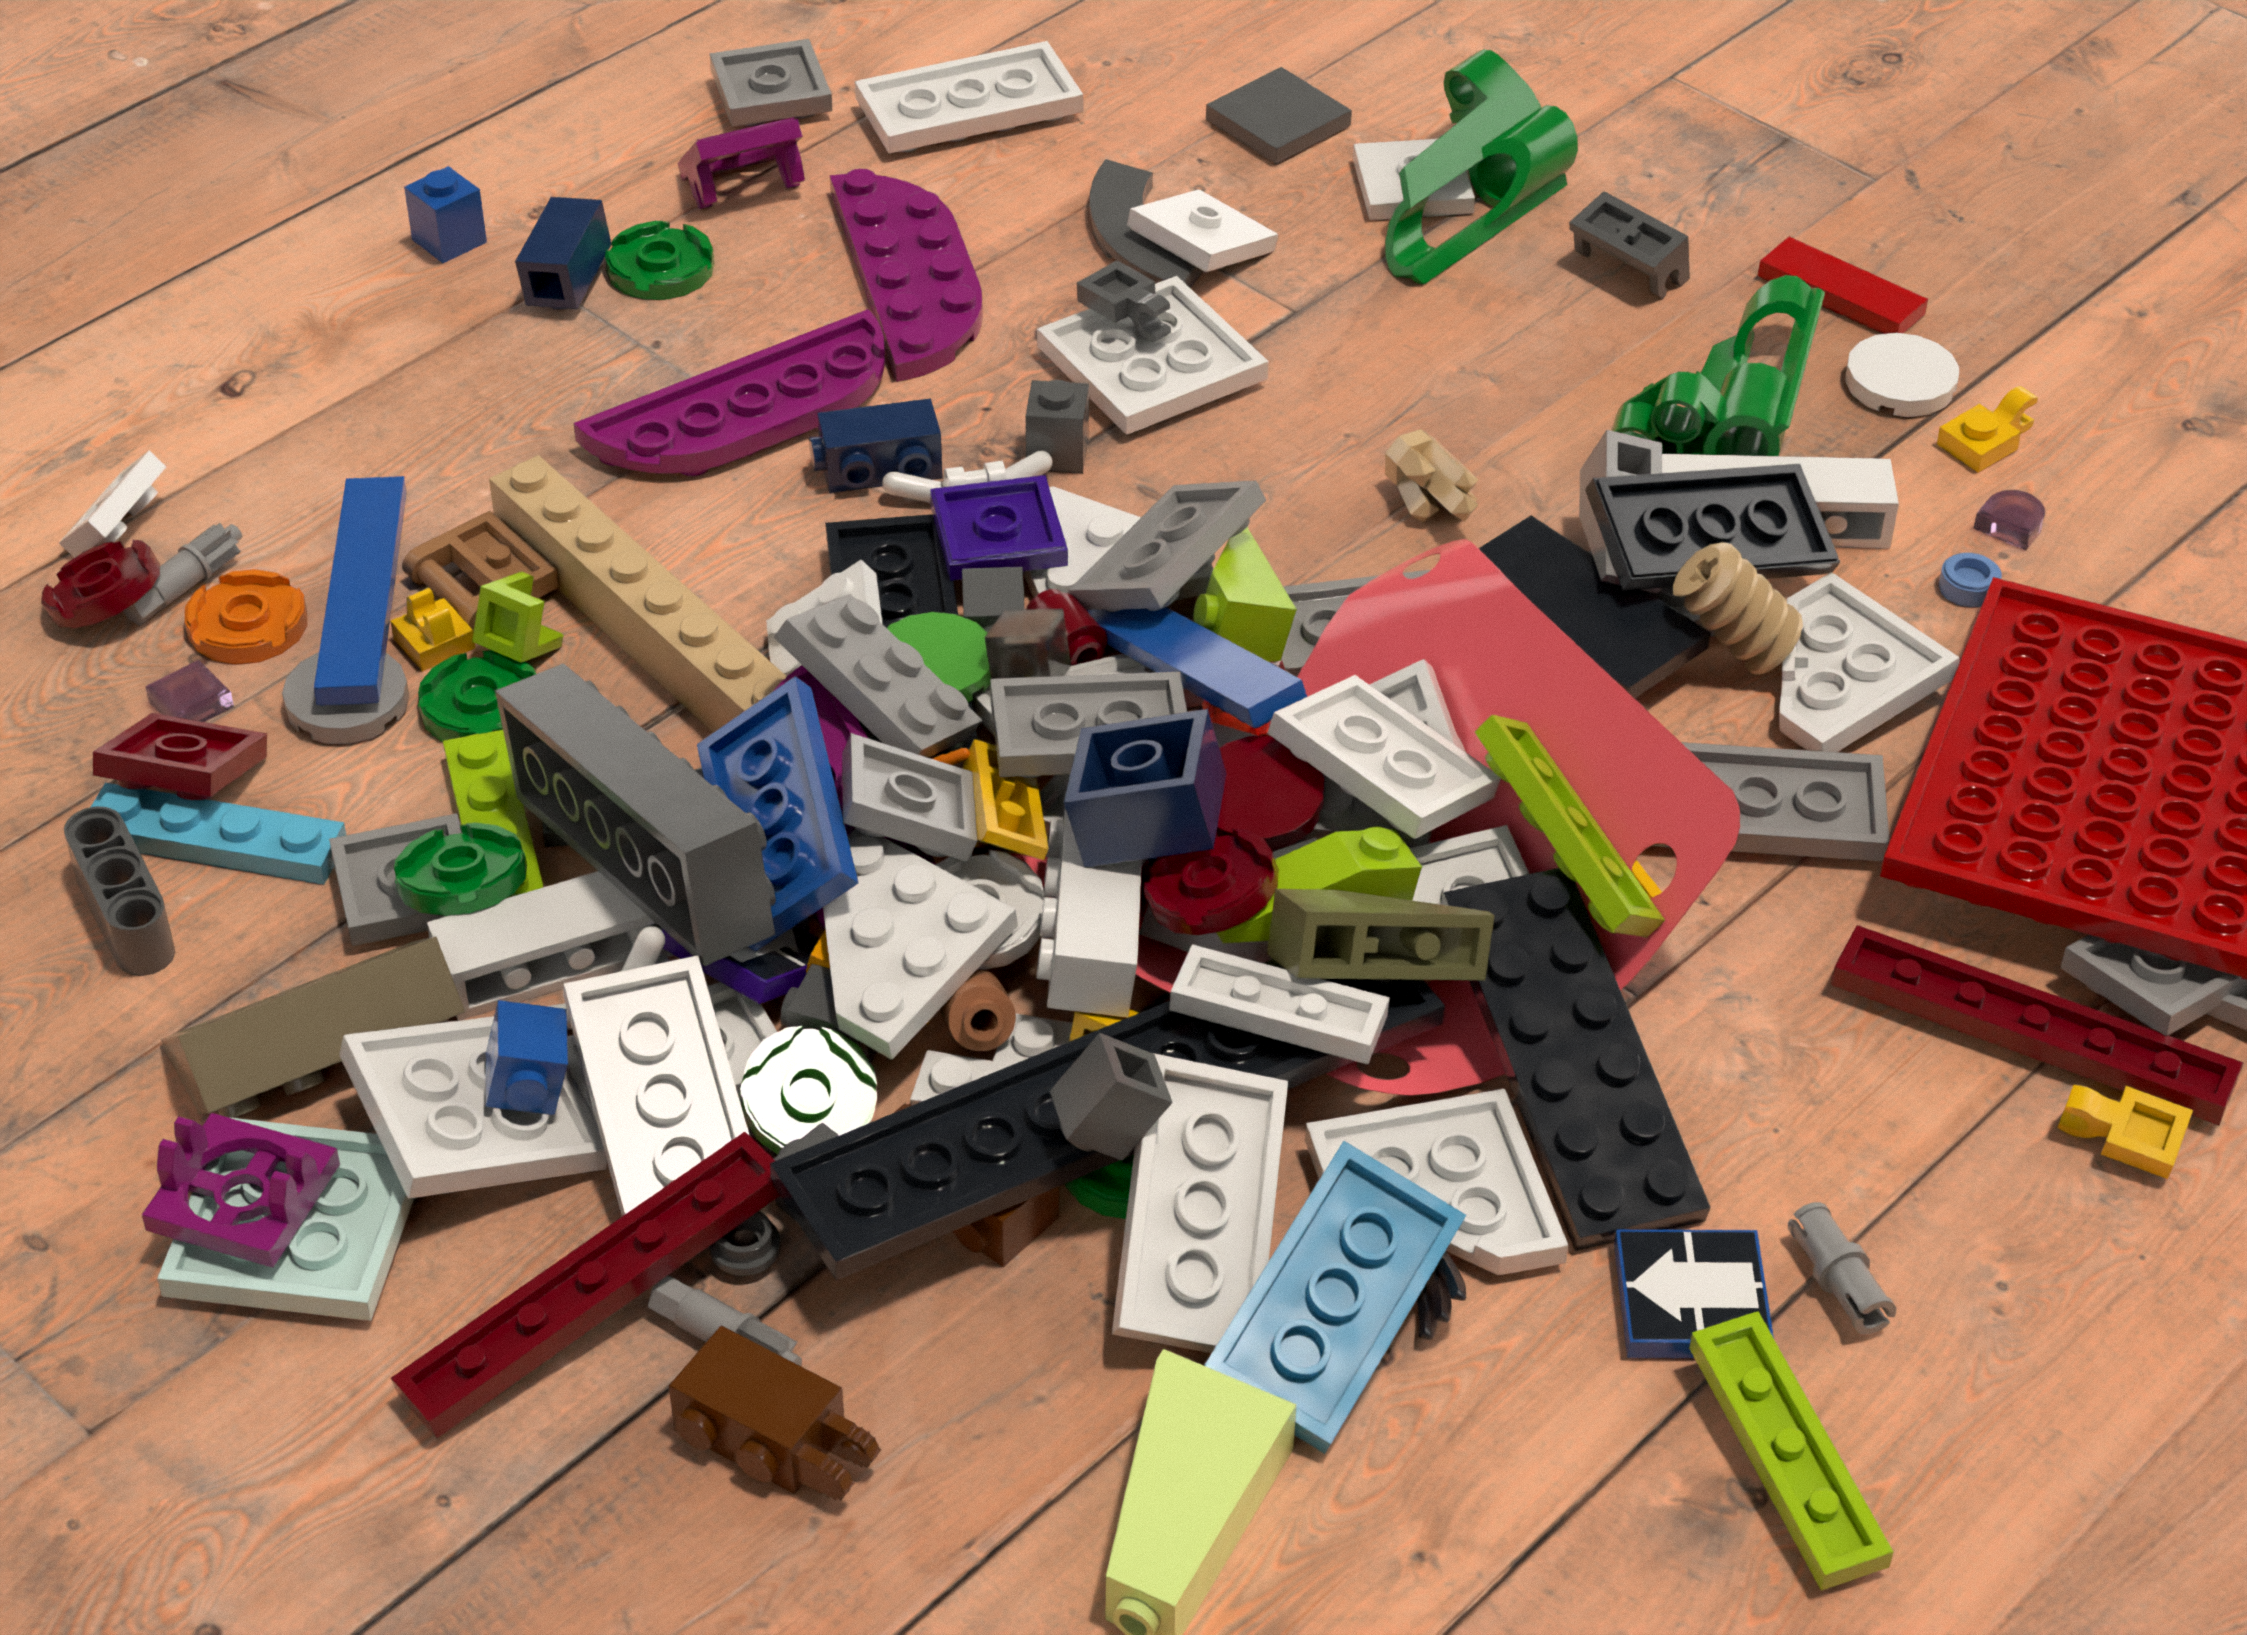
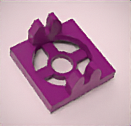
(742, 149)
(284, 1197)

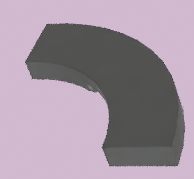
(1112, 195)

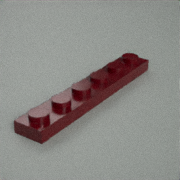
(2036, 1023)
(587, 1285)

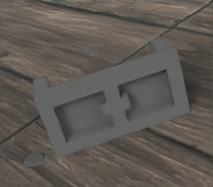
(1634, 240)

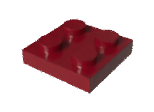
(179, 756)

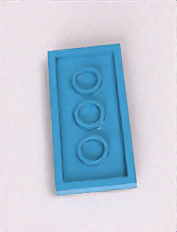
(1337, 1291)

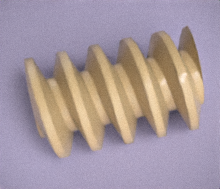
(1739, 606)

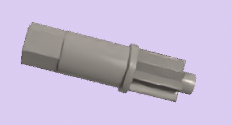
(189, 566)
(703, 1315)

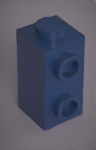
(563, 253)
(868, 442)

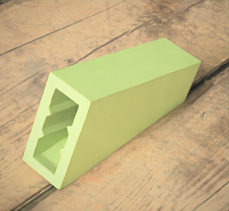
(1191, 1491)

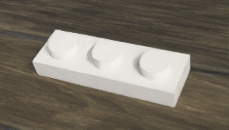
(1279, 1004)

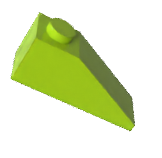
(1246, 600)
(1352, 861)

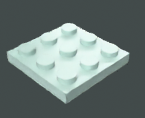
(334, 1258)

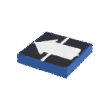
(1684, 1284)

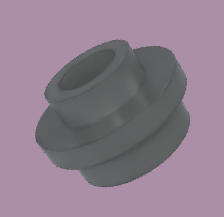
(760, 1249)

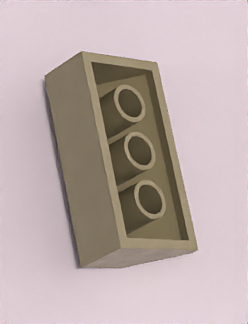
(303, 1028)

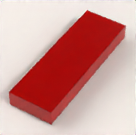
(1846, 287)

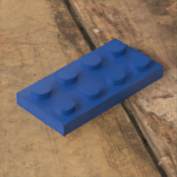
(780, 771)

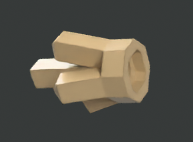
(1425, 470)

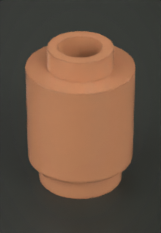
(991, 1025)

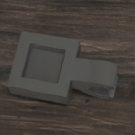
(1125, 293)

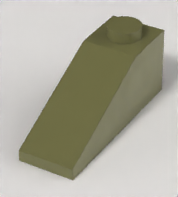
(1376, 937)

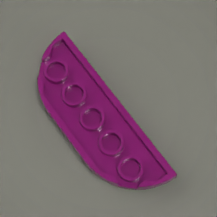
(910, 269)
(741, 403)

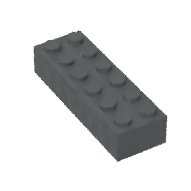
(638, 813)

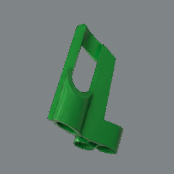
(1512, 156)
(1731, 403)

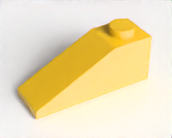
(1005, 807)

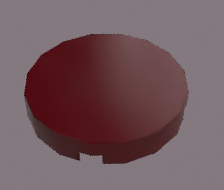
(100, 583)
(1269, 792)
(1213, 887)

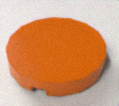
(246, 617)

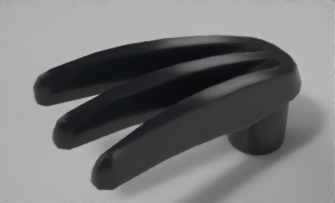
(1435, 1298)

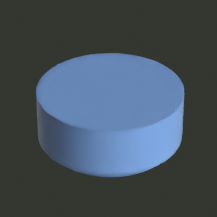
(1967, 578)

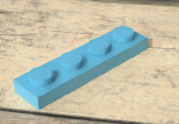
(225, 833)

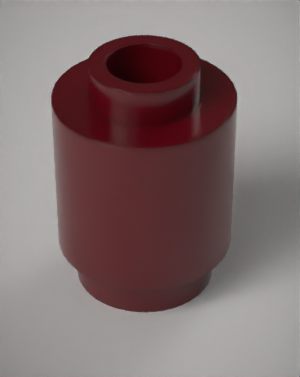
(1085, 636)

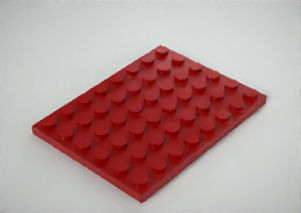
(2089, 778)

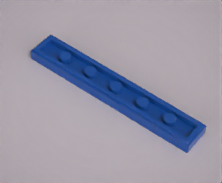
(361, 592)
(1206, 662)

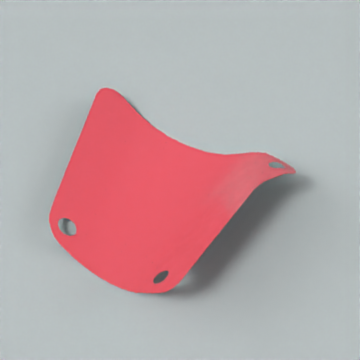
(1512, 662)

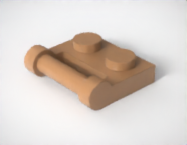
(486, 553)

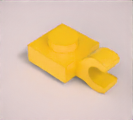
(1988, 436)
(2137, 1129)

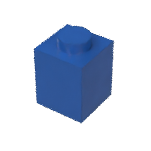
(445, 214)
(526, 1057)

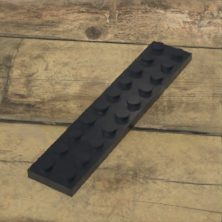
(1002, 1137)

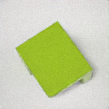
(511, 620)

